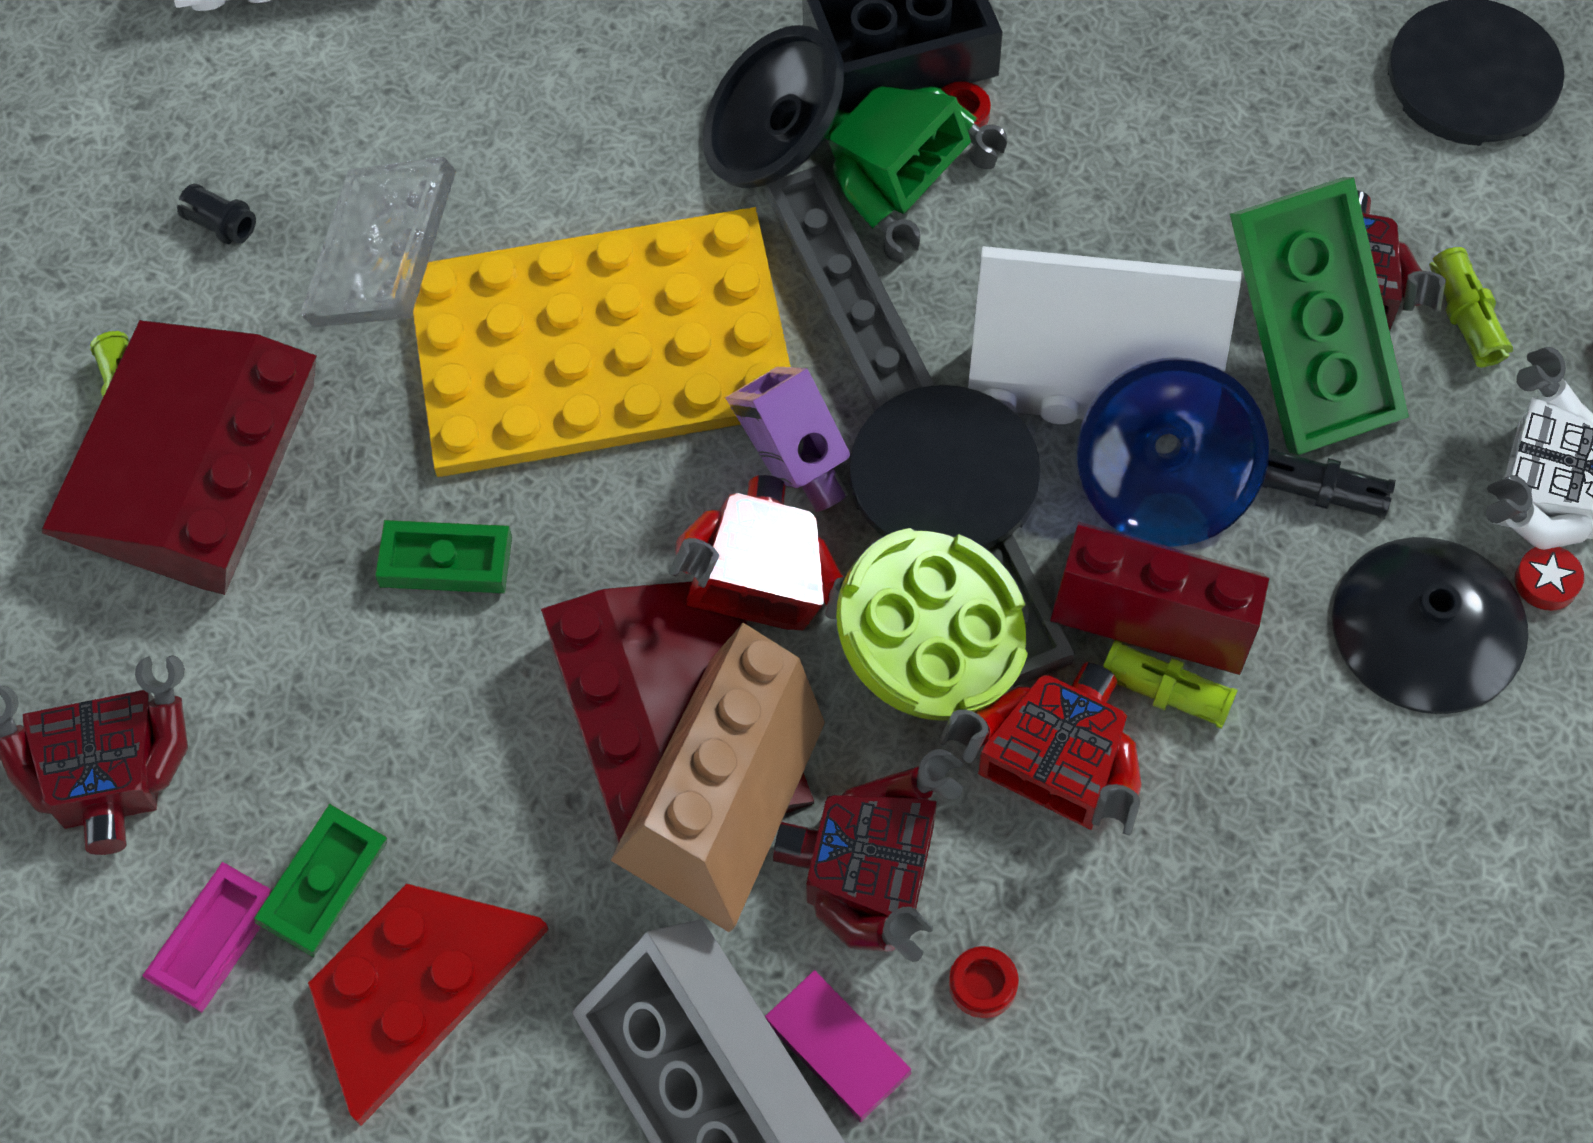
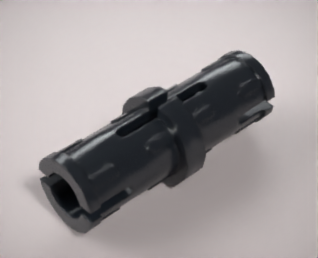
(1328, 483)

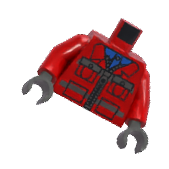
(759, 560)
(1058, 747)

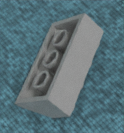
(696, 1047)

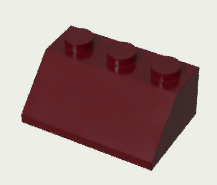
(1160, 598)

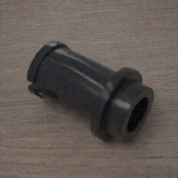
(217, 214)

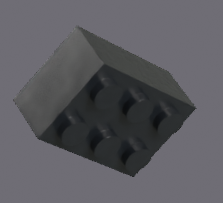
(908, 42)

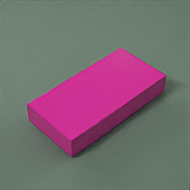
(209, 938)
(838, 1046)

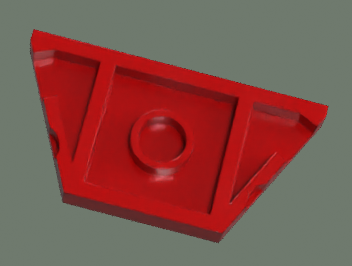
(411, 984)

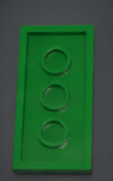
(1320, 315)

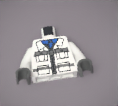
(1550, 462)

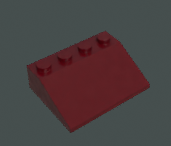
(184, 451)
(629, 676)

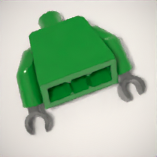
(896, 150)

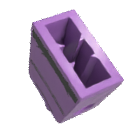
(779, 413)

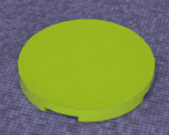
(932, 623)

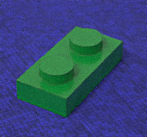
(444, 556)
(321, 880)

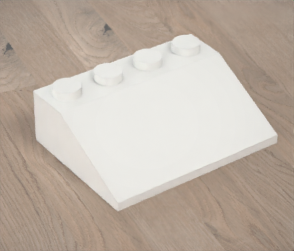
(1070, 324)

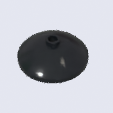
(773, 107)
(1424, 655)

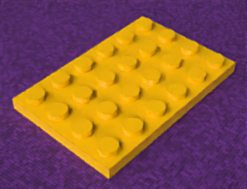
(594, 340)

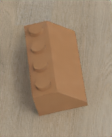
(725, 779)

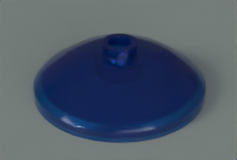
(1196, 486)

